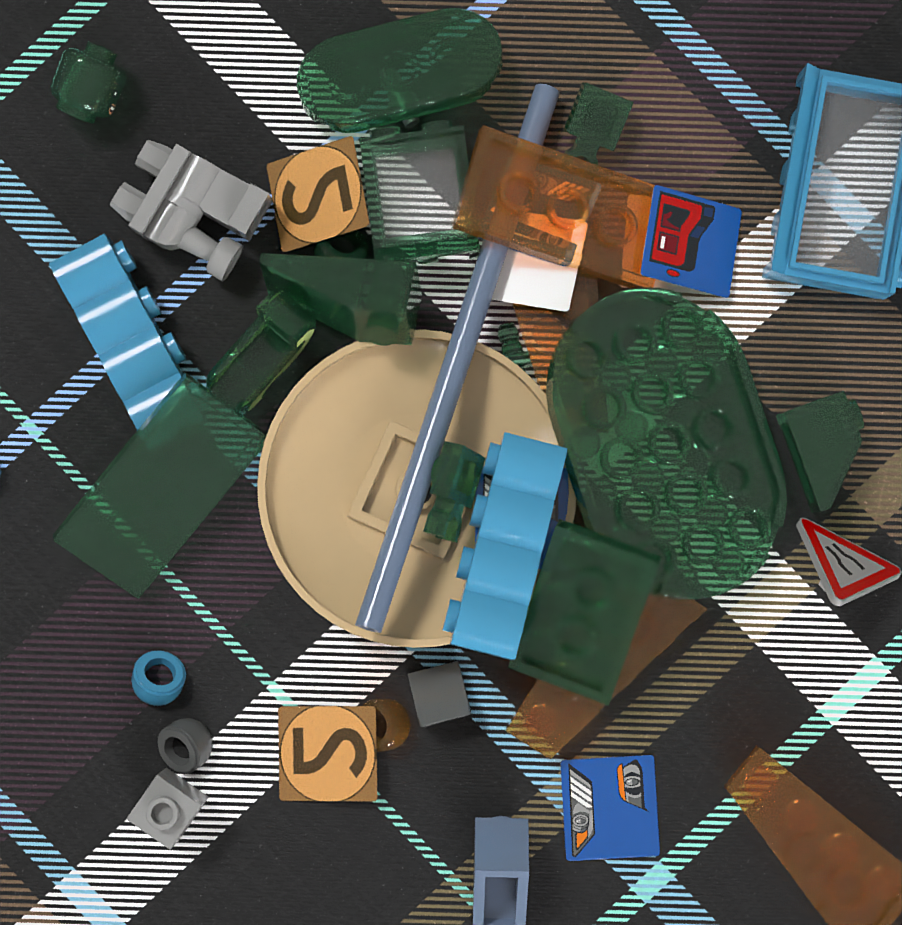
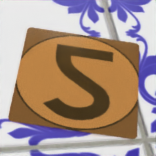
(317, 194)
(327, 753)

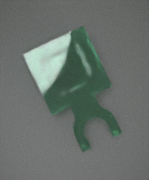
(596, 121)
(454, 484)

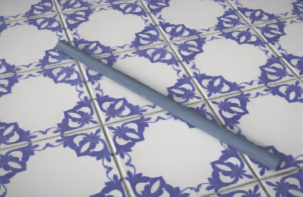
(444, 398)

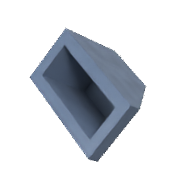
(500, 871)

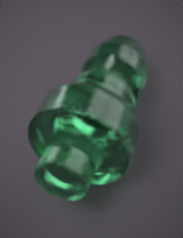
(511, 347)

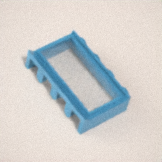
(841, 187)

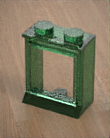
(415, 192)

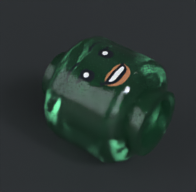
(88, 82)

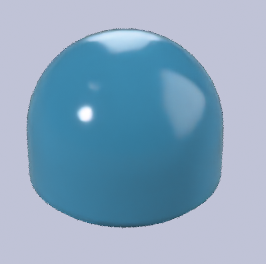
(158, 694)

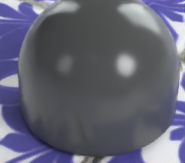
(194, 736)

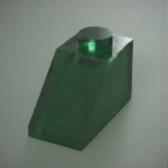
(822, 445)

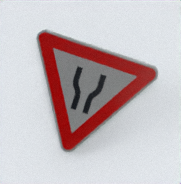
(843, 566)

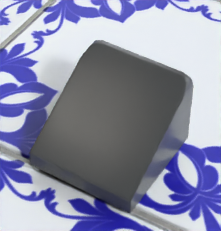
(439, 694)

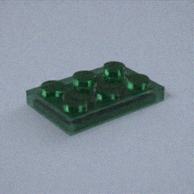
(585, 611)

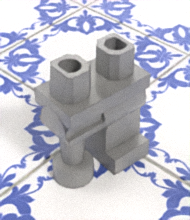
(181, 195)

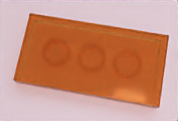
(556, 208)

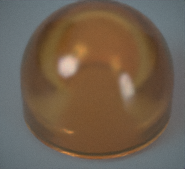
(397, 723)

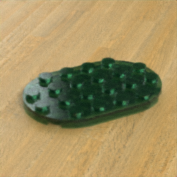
(667, 439)

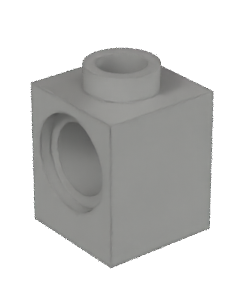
(167, 808)

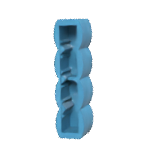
(120, 323)
(507, 546)

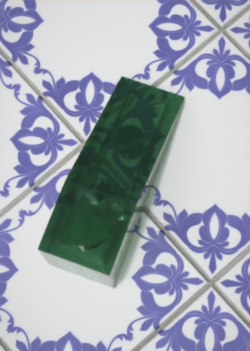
(355, 296)

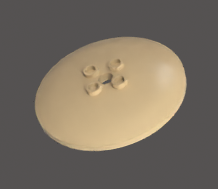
(340, 462)

